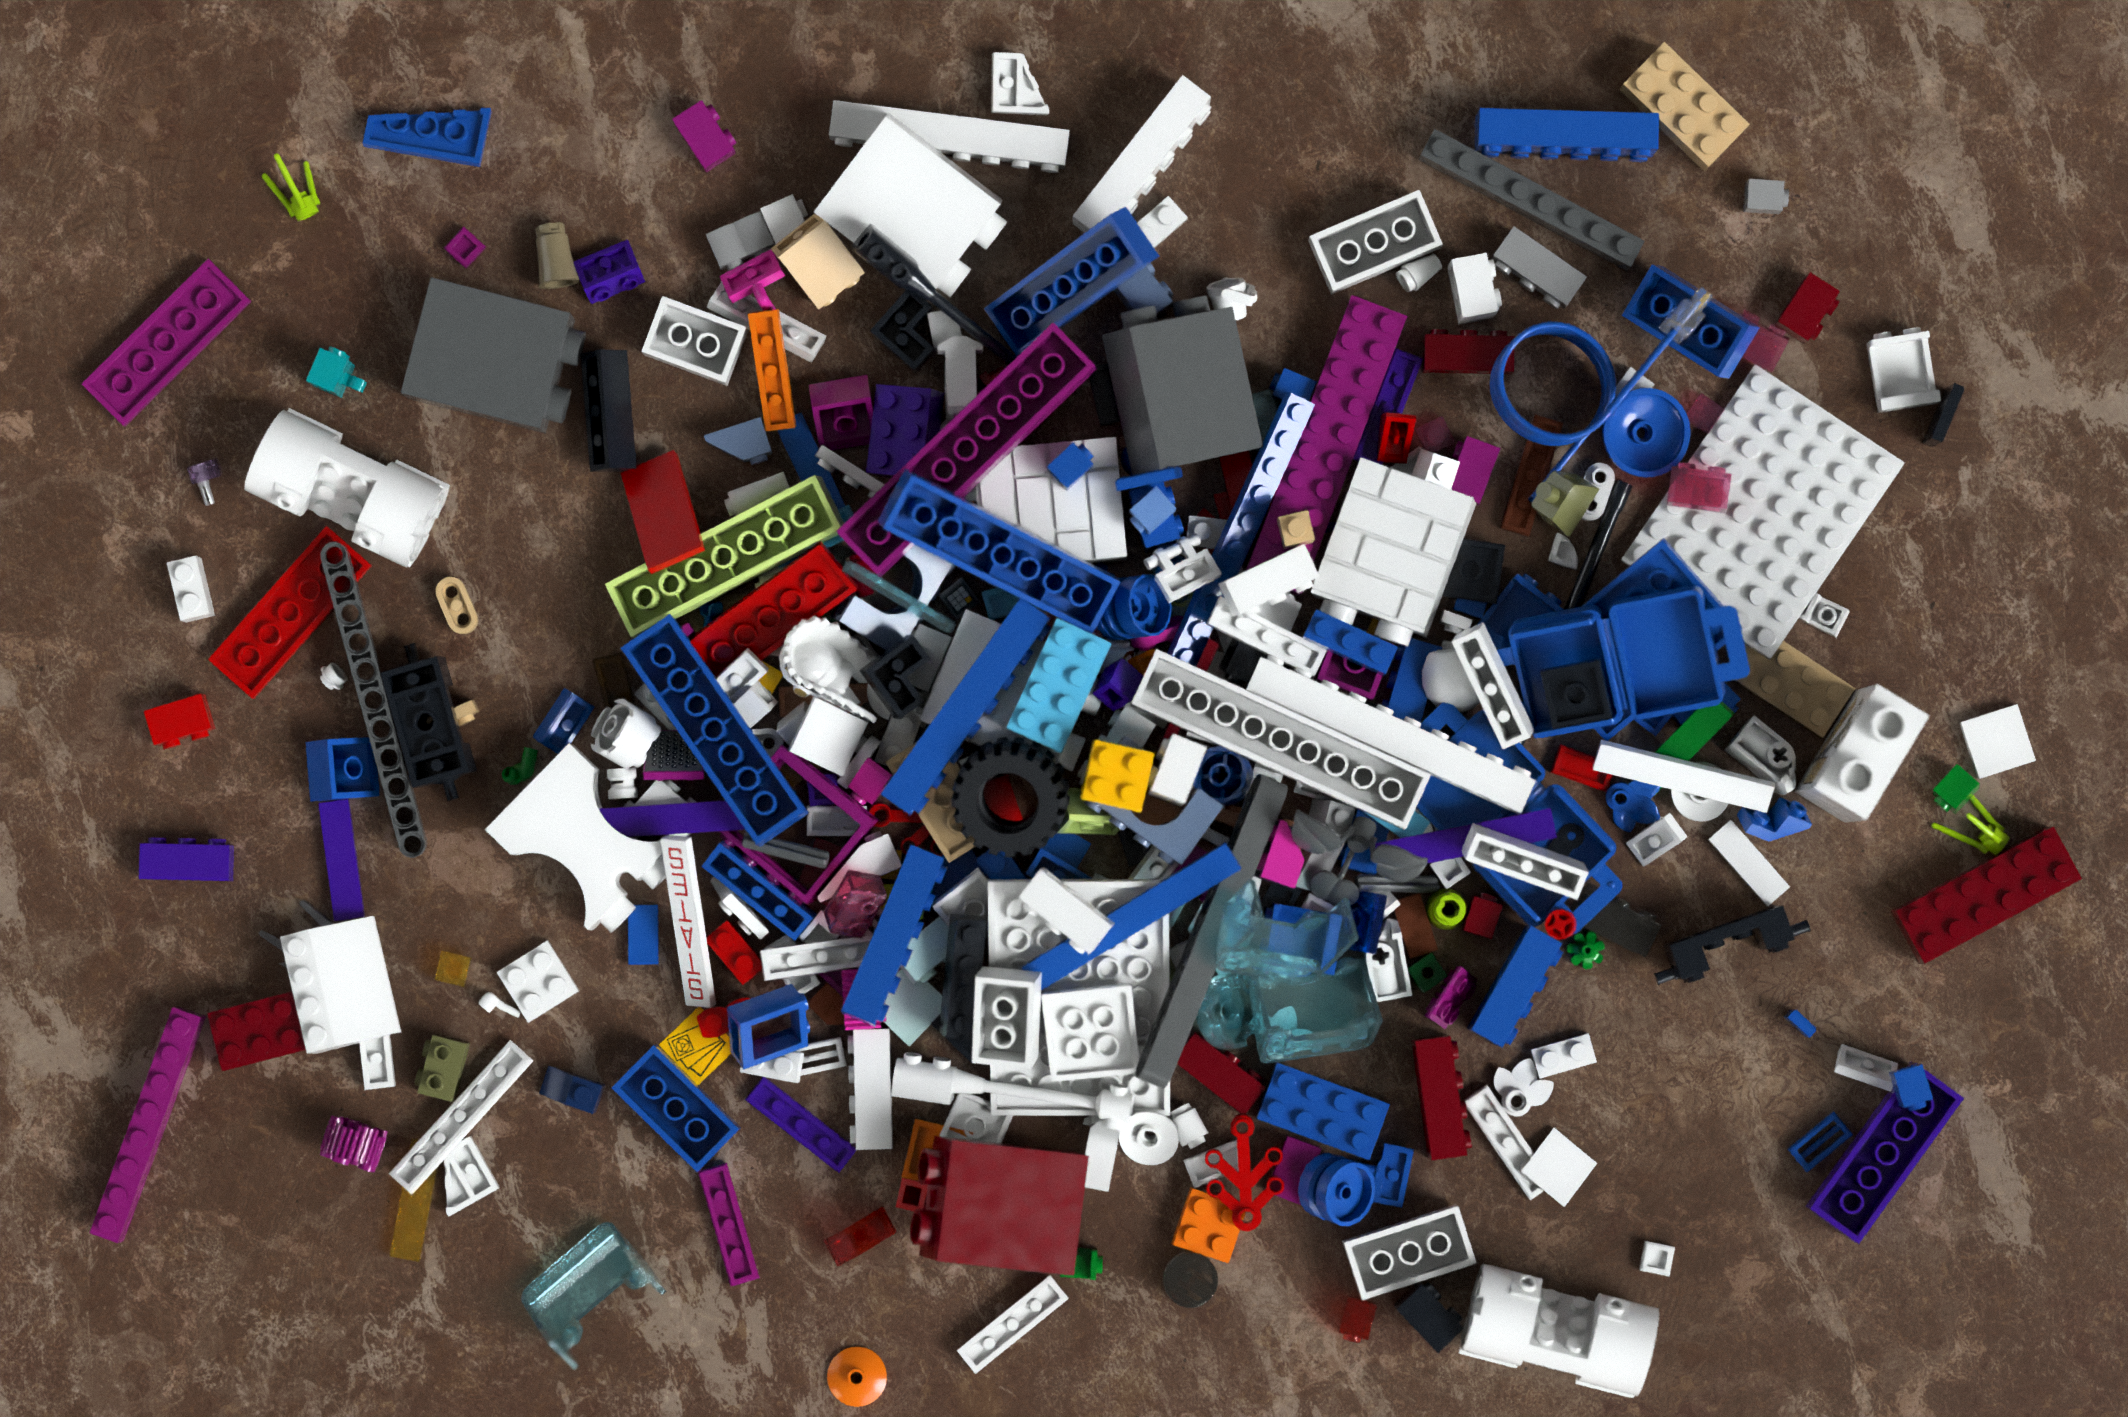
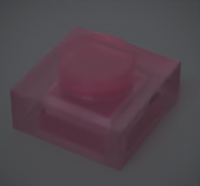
(1435, 435)

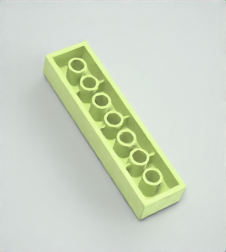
(732, 556)

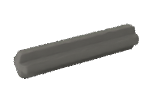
(790, 851)
(1378, 883)

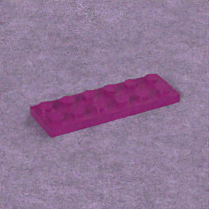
(166, 342)

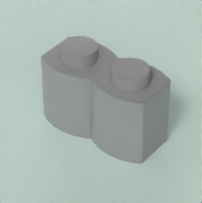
(740, 241)

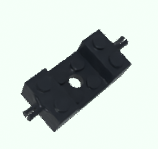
(433, 754)
(1768, 926)

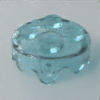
(1236, 1025)

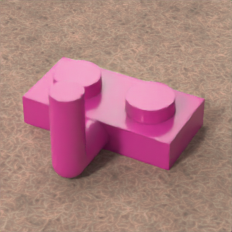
(752, 278)

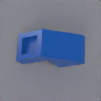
(1782, 820)

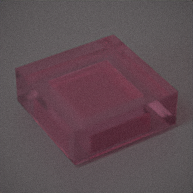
(1704, 413)

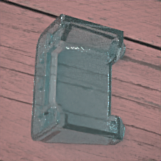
(1317, 1018)

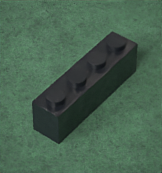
(608, 410)
(962, 964)

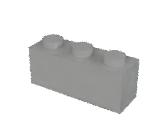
(1538, 268)

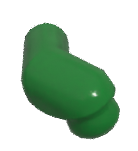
(523, 770)

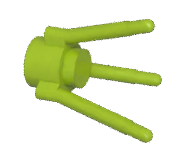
(302, 204)
(1991, 836)

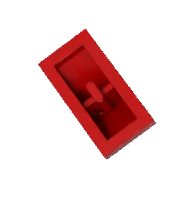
(1395, 437)

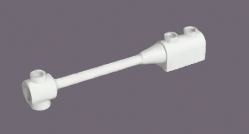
(940, 1081)

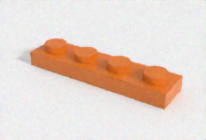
(772, 370)

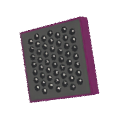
(671, 759)

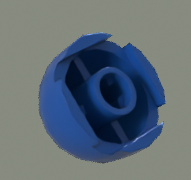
(1224, 776)

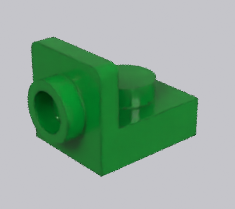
(1087, 1264)

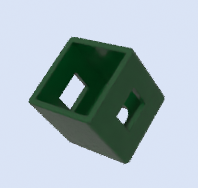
(1416, 968)

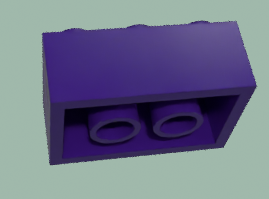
(901, 426)

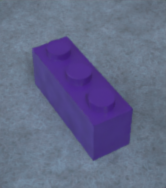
(186, 860)

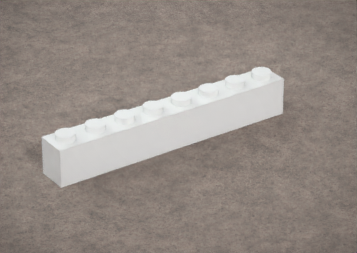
(958, 135)

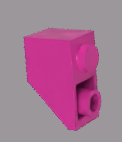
(1283, 859)

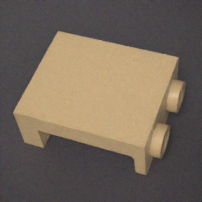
(818, 261)

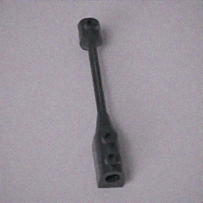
(905, 274)

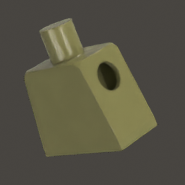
(1563, 500)

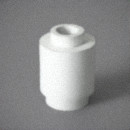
(1189, 1126)

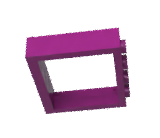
(776, 872)

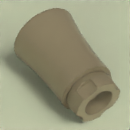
(554, 257)

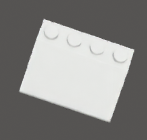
(340, 984)

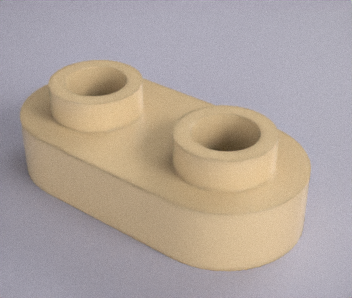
(457, 605)

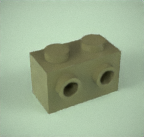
(442, 1067)

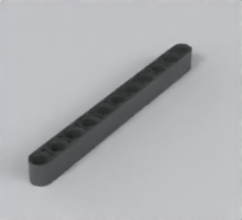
(363, 688)
(1198, 960)

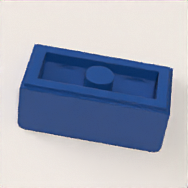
(563, 721)

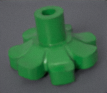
(1579, 950)

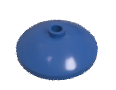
(1664, 438)

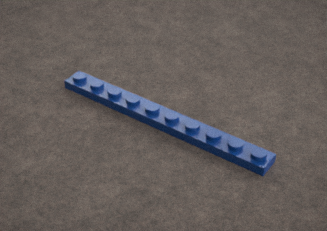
(1243, 523)

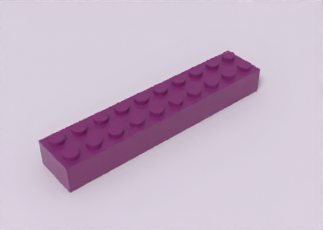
(1335, 425)
(977, 437)

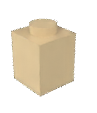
(1295, 529)

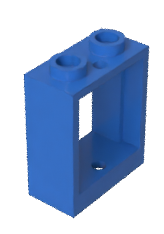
(762, 1008)

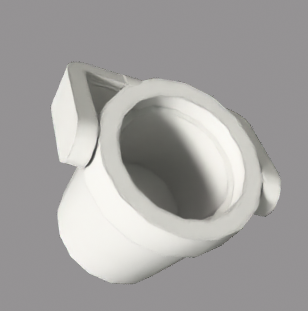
(1233, 293)

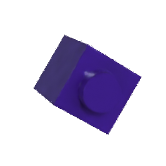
(1117, 684)

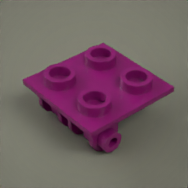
(1446, 1008)

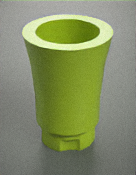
(1437, 901)

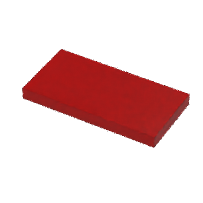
(662, 512)

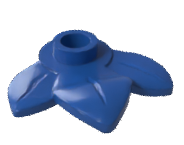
(1636, 806)

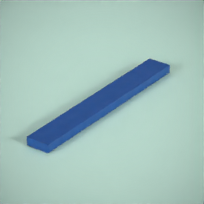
(1140, 912)

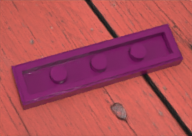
(728, 1224)

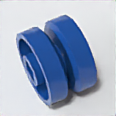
(1336, 1189)

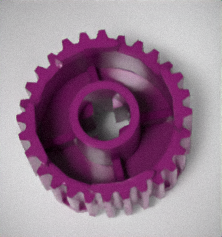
(353, 1143)

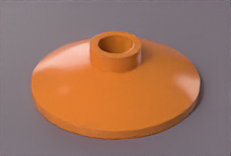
(868, 1365)

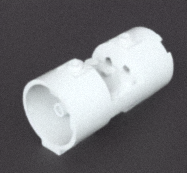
(307, 468)
(1598, 1341)

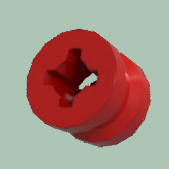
(1556, 925)

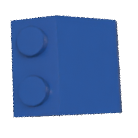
(341, 769)

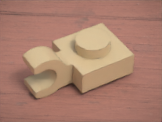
(464, 713)

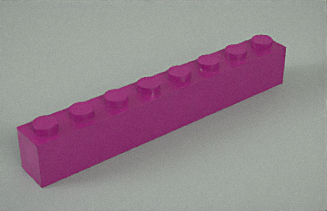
(147, 1124)

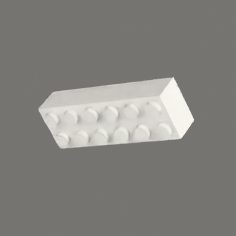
(1146, 154)

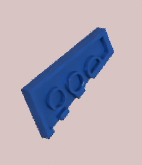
(438, 136)

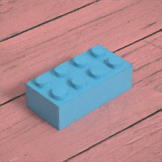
(1059, 685)

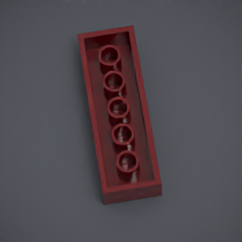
(1986, 895)

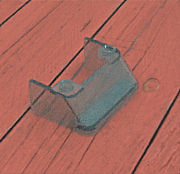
(1281, 949)
(581, 1282)

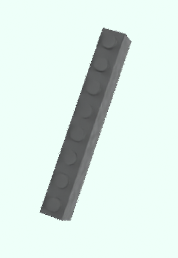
(1531, 200)

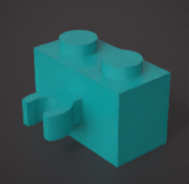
(333, 372)

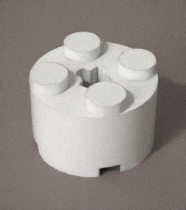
(624, 734)

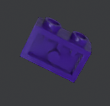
(609, 272)

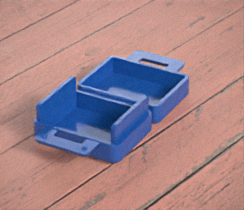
(1651, 649)
(1454, 807)

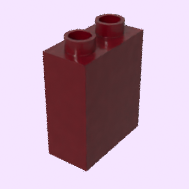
(1000, 1205)

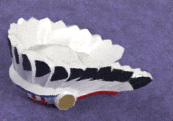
(822, 660)

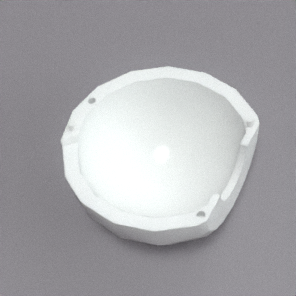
(1447, 681)

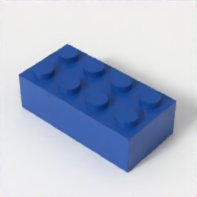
(1716, 341)
(1514, 986)
(676, 1107)
(1322, 1111)

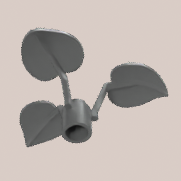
(1316, 838)

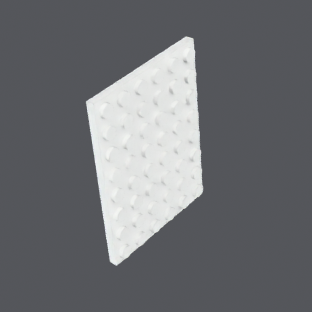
(1791, 511)
(1138, 960)

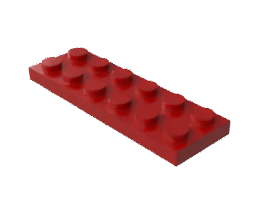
(767, 614)
(284, 617)

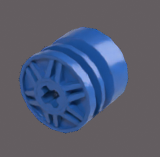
(1136, 610)

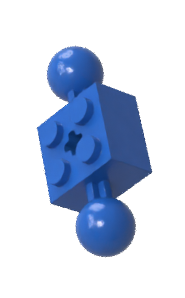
(1169, 530)

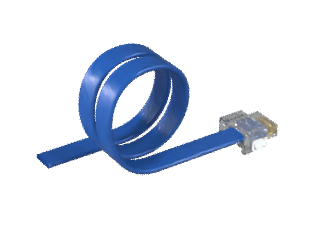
(1676, 326)

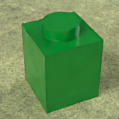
(1955, 790)

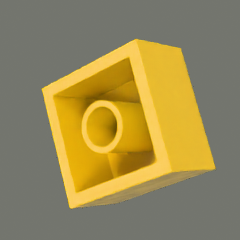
(1117, 776)

